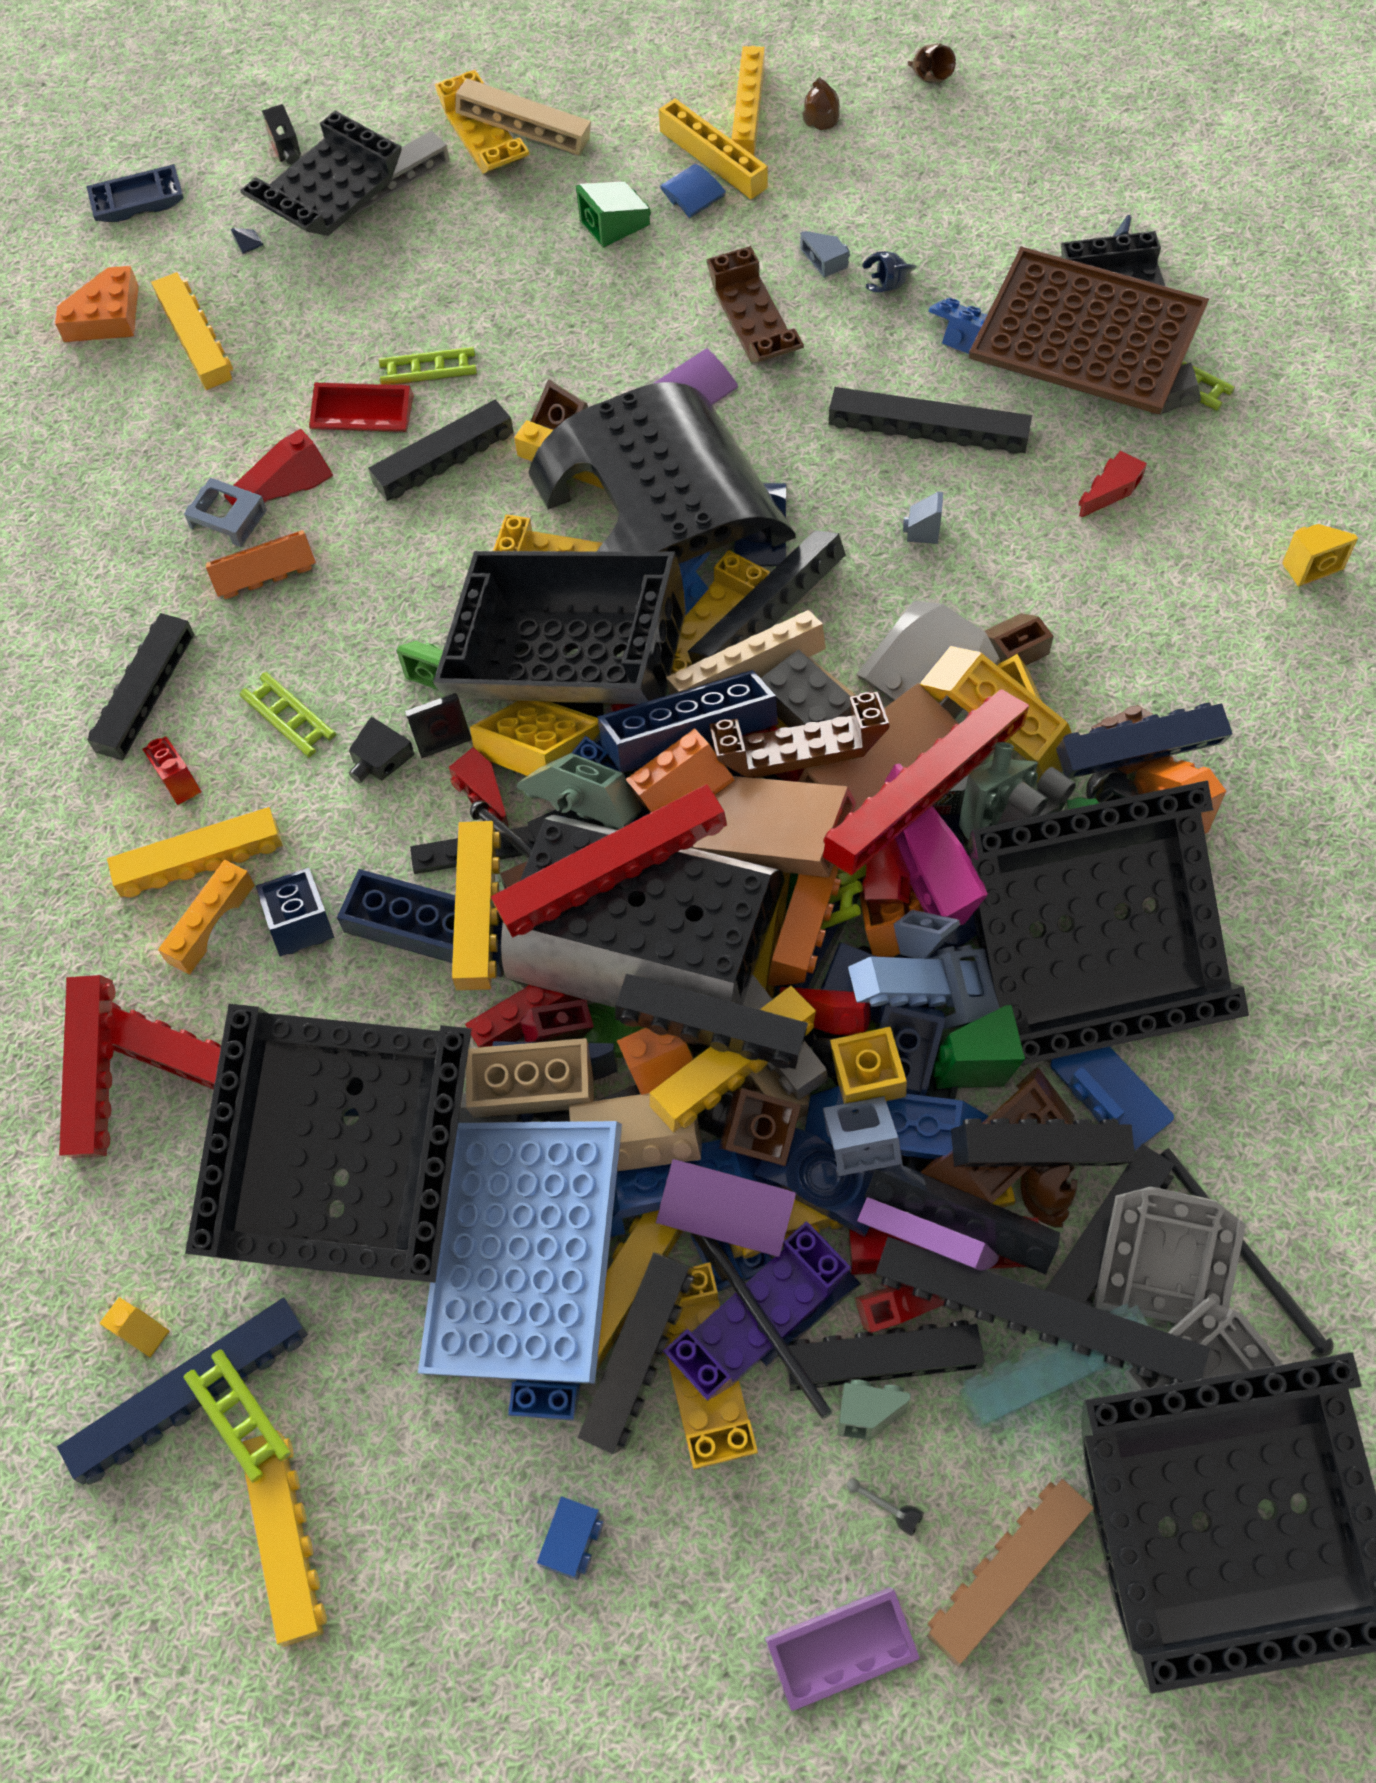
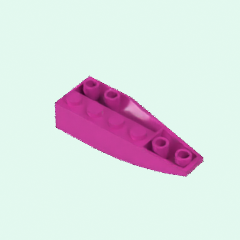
(939, 866)

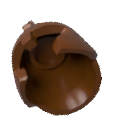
(934, 58)
(821, 106)
(1048, 1193)

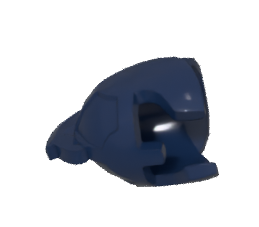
(890, 271)

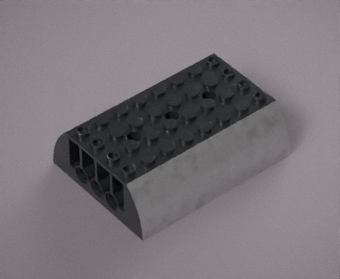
(561, 605)
(600, 941)

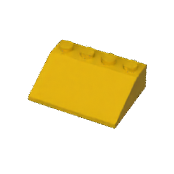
(531, 734)

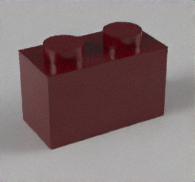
(557, 1022)

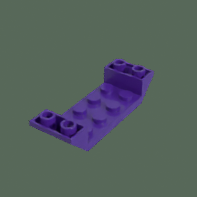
(787, 1291)

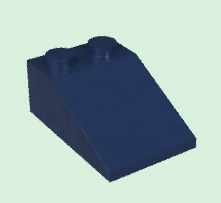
(294, 912)
(917, 1039)

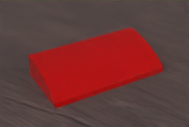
(361, 407)

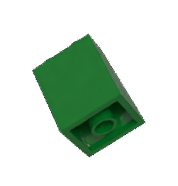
(611, 211)
(980, 1053)

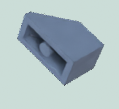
(824, 252)
(924, 520)
(923, 933)

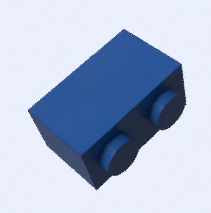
(570, 1538)

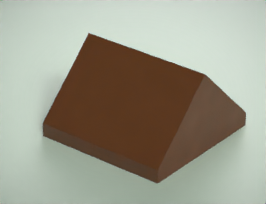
(556, 406)

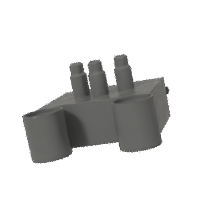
(1049, 797)

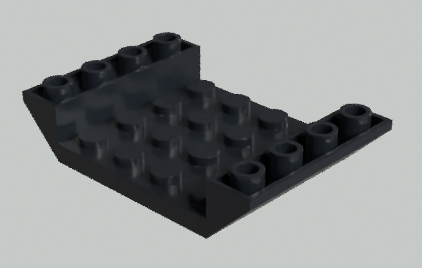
(331, 177)
(1124, 254)

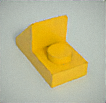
(134, 1327)

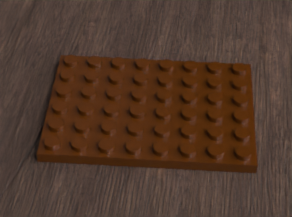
(1089, 329)

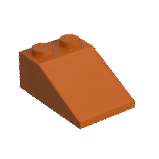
(653, 1057)

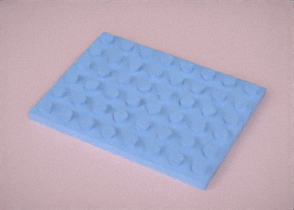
(523, 1252)

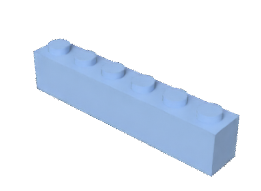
(909, 981)

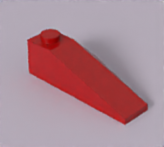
(285, 469)

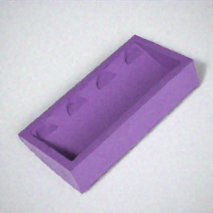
(705, 374)
(725, 1207)
(927, 1235)
(841, 1648)

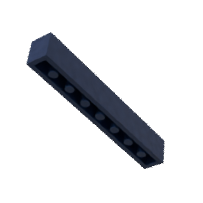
(170, 1398)

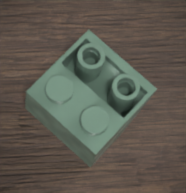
(870, 1409)

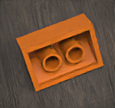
(679, 771)

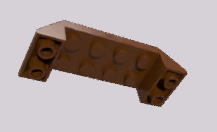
(750, 307)
(802, 745)
(1033, 1100)

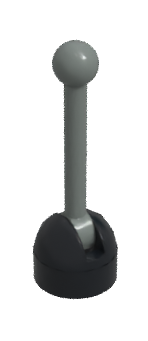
(906, 1516)

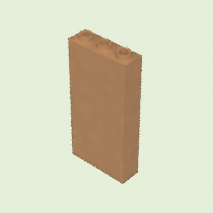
(914, 724)
(779, 823)

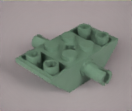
(991, 787)
(584, 788)

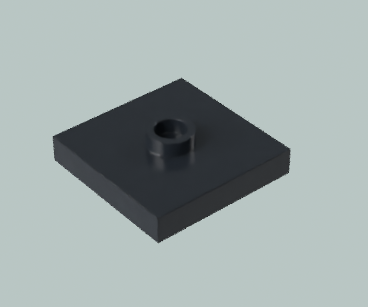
(438, 725)

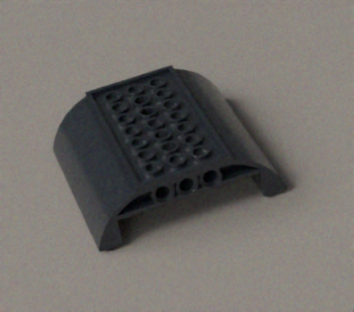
(1104, 975)
(283, 1137)
(1247, 1587)

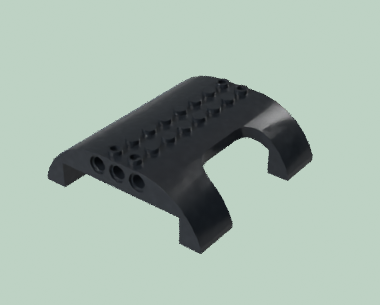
(666, 470)

